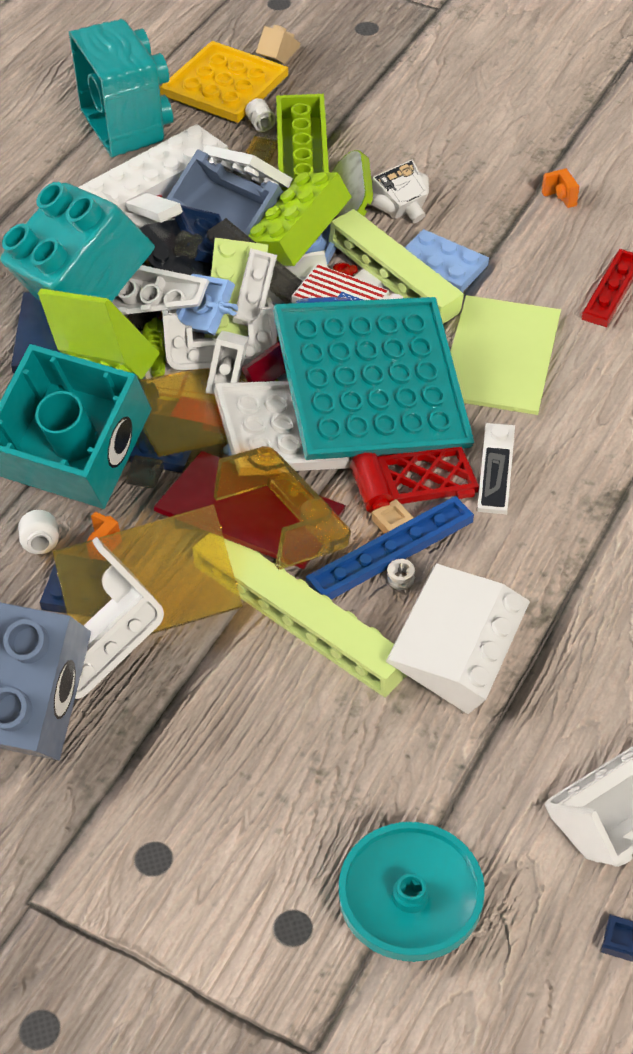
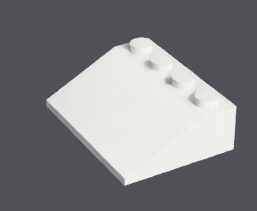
(458, 635)

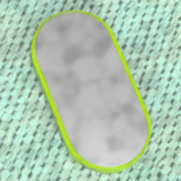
(356, 175)

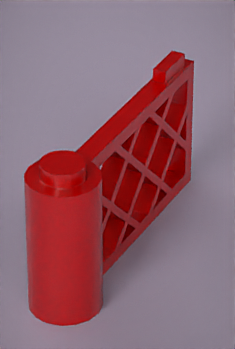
(379, 483)

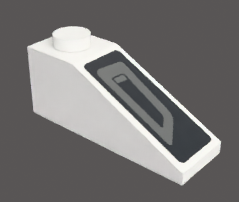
(496, 468)

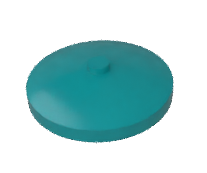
(411, 891)

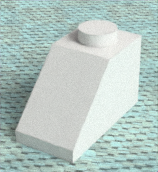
(227, 359)

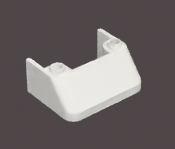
(120, 624)

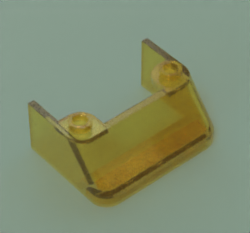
(320, 527)

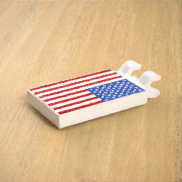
(331, 283)

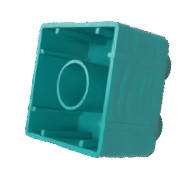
(120, 85)
(75, 245)

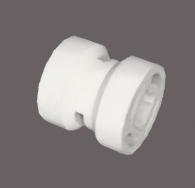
(260, 115)

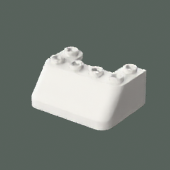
(599, 811)

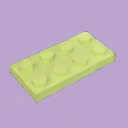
(230, 263)

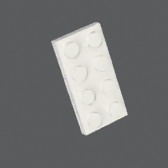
(247, 166)

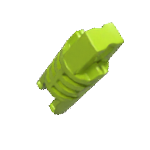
(154, 333)

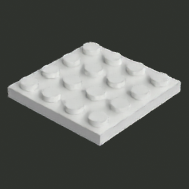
(265, 416)

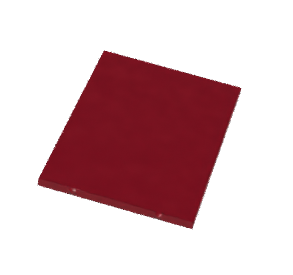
(246, 518)

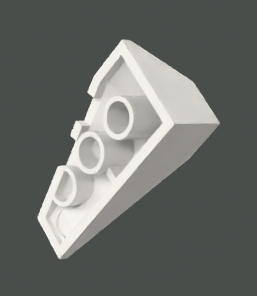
(160, 290)

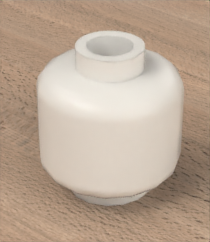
(38, 532)

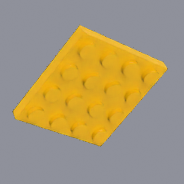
(223, 80)

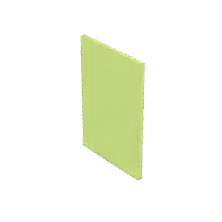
(504, 353)

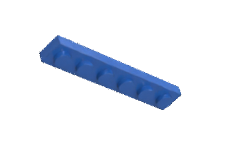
(396, 544)

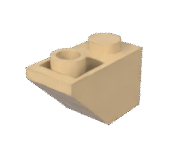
(277, 44)

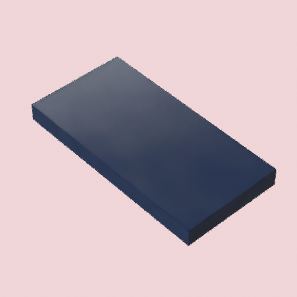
(31, 329)

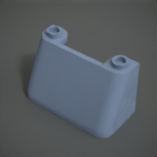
(224, 193)

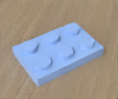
(450, 260)

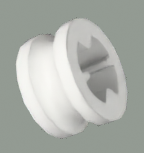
(401, 566)

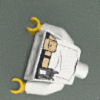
(401, 191)

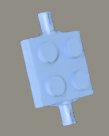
(215, 303)

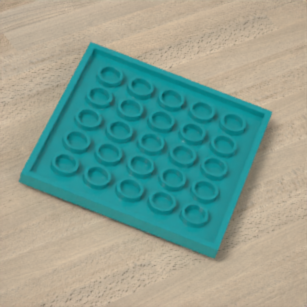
(371, 377)

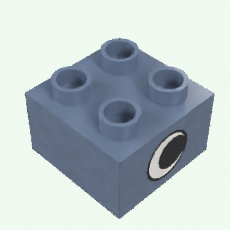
(38, 678)

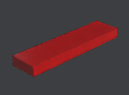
(610, 290)

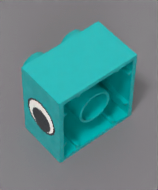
(69, 425)

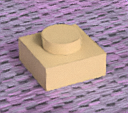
(390, 516)

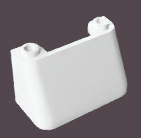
(190, 349)

